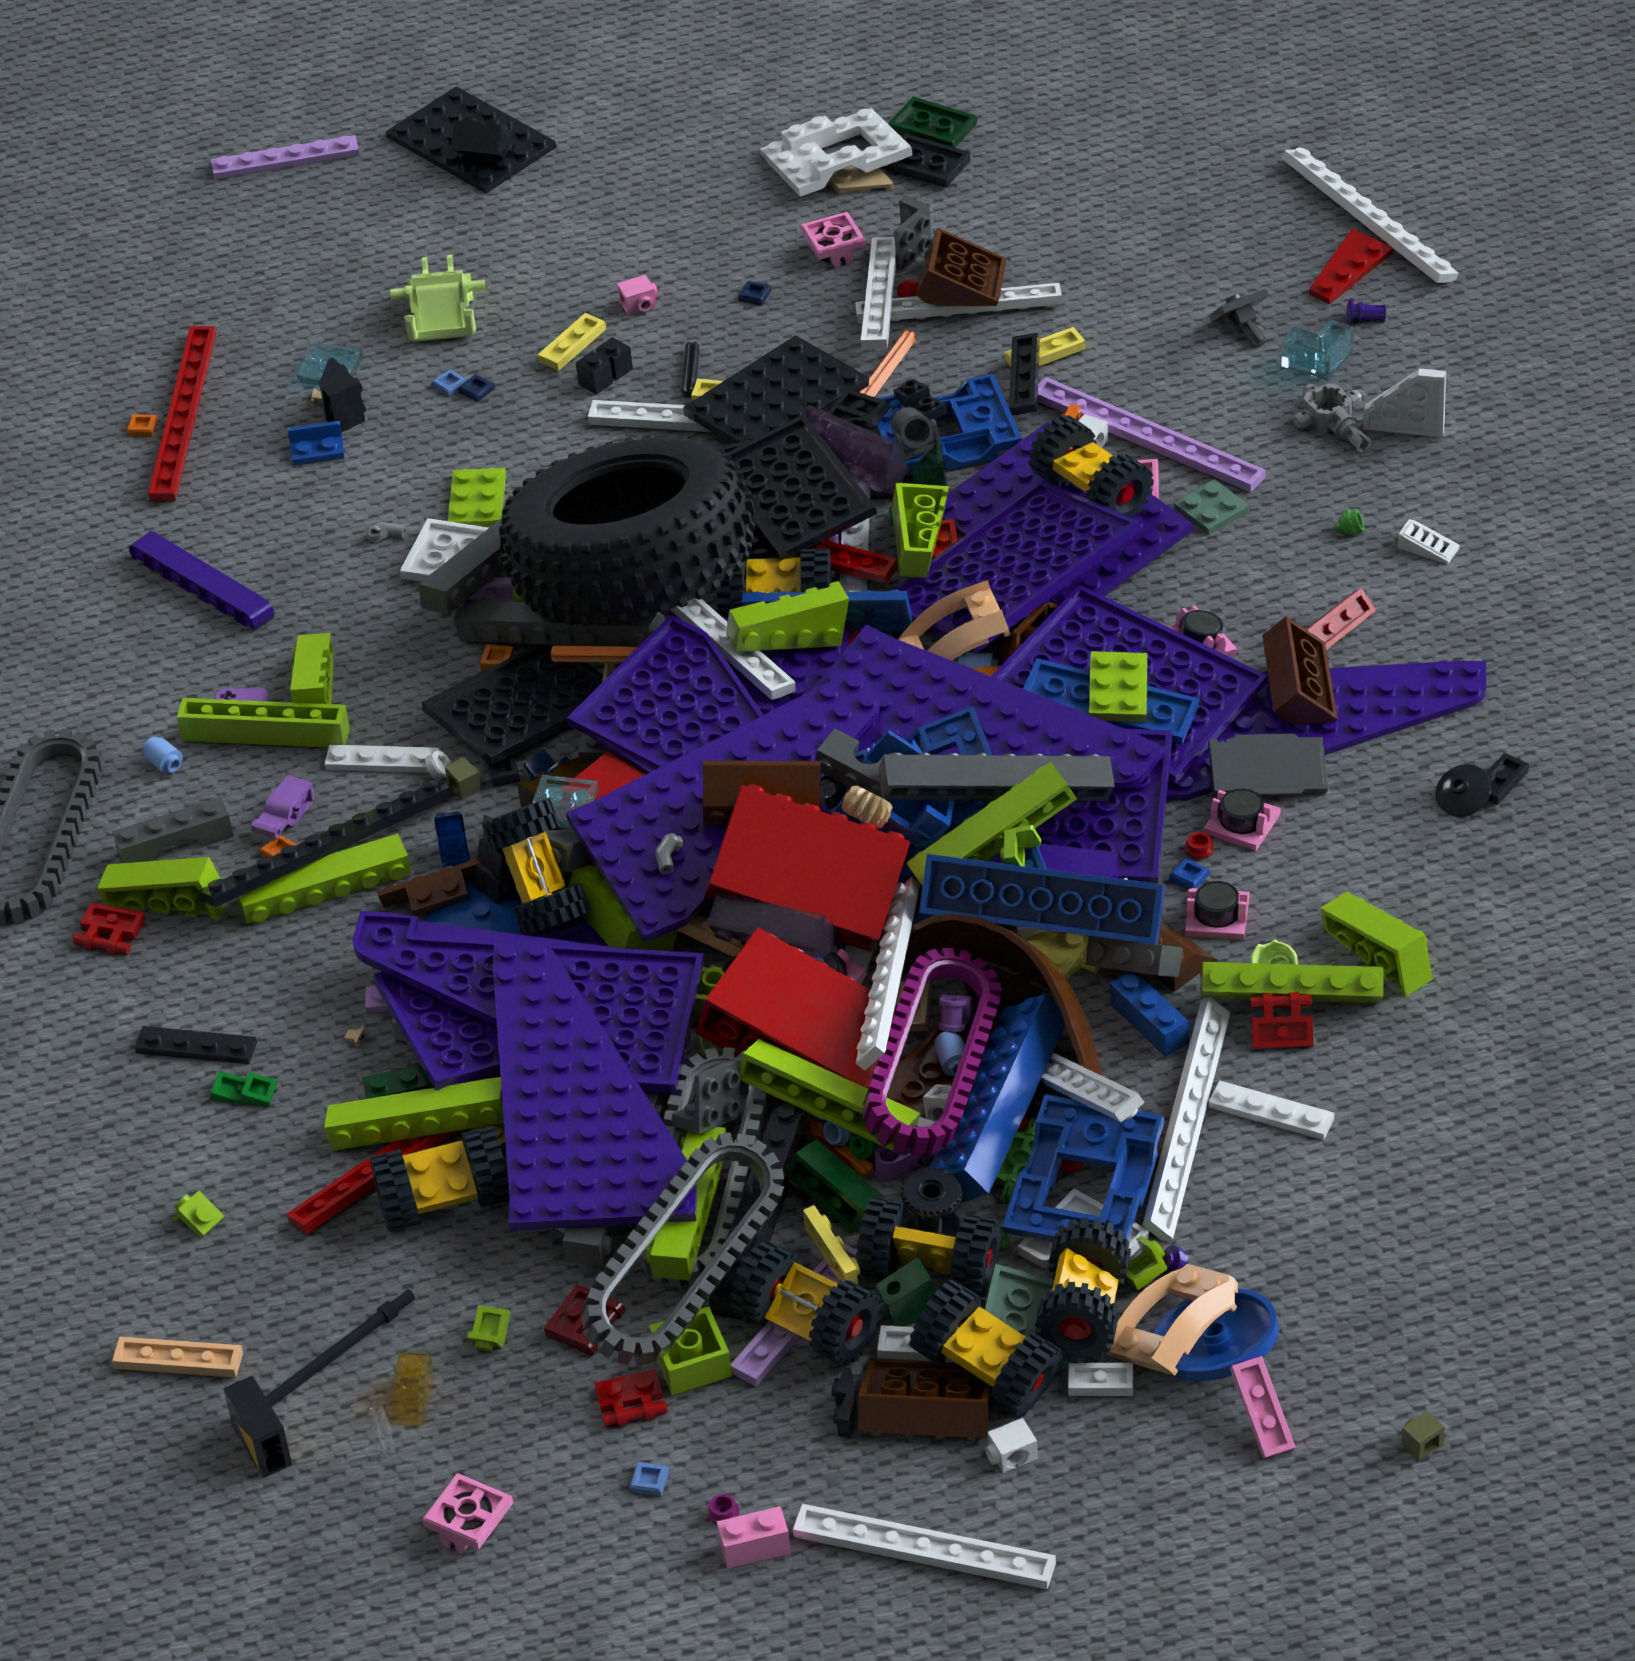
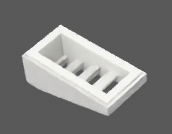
(1410, 541)

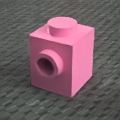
(637, 294)

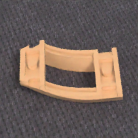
(986, 622)
(1211, 1296)

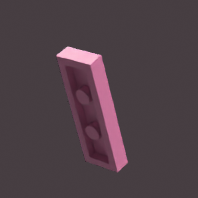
(1262, 1407)

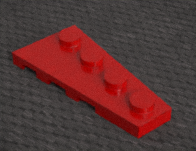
(1348, 265)

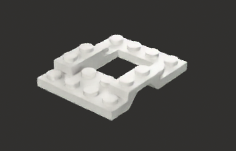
(809, 168)

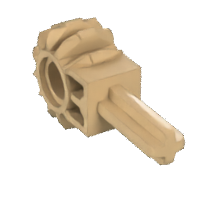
(866, 806)

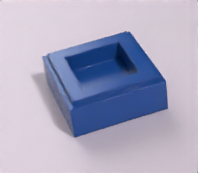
(1189, 874)

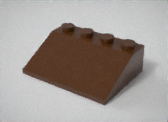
(959, 273)
(923, 1400)

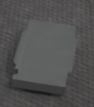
(1268, 764)

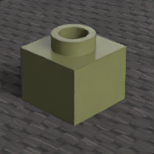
(463, 778)
(1422, 1435)

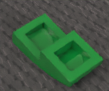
(235, 1089)

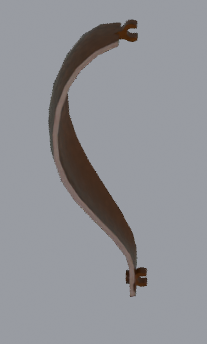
(1009, 950)

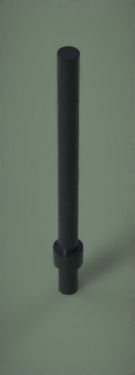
(385, 1312)

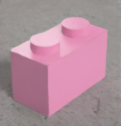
(753, 1537)

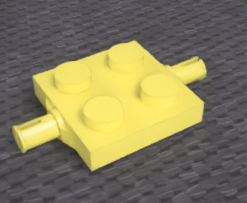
(1064, 949)

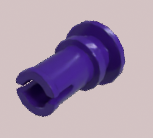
(1364, 312)

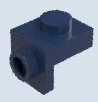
(542, 763)

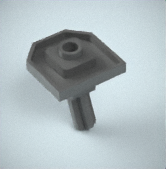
(1242, 315)

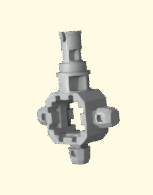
(1339, 419)

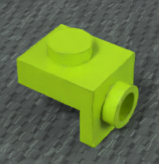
(1016, 842)
(197, 1213)
(1146, 1265)
(489, 1328)

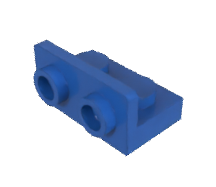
(316, 443)

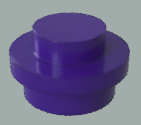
(1174, 1258)

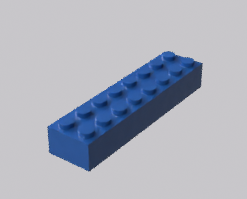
(1043, 898)
(1001, 1093)

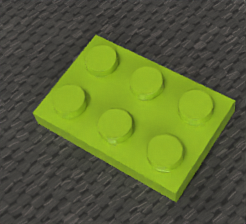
(477, 496)
(1118, 686)

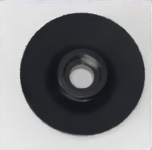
(1469, 797)

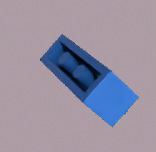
(1149, 1013)

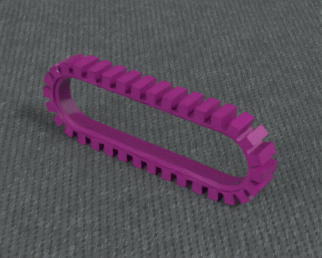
(875, 1109)

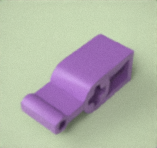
(284, 806)

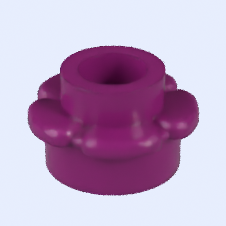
(719, 1503)

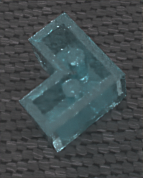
(1318, 353)

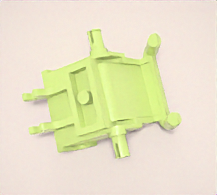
(439, 303)

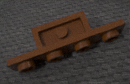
(433, 890)

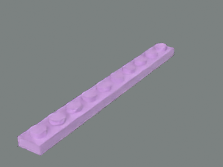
(1154, 436)

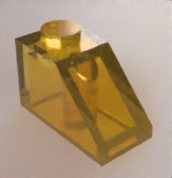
(412, 1388)

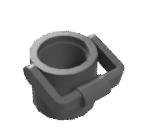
(914, 431)

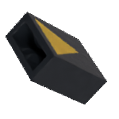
(257, 1426)

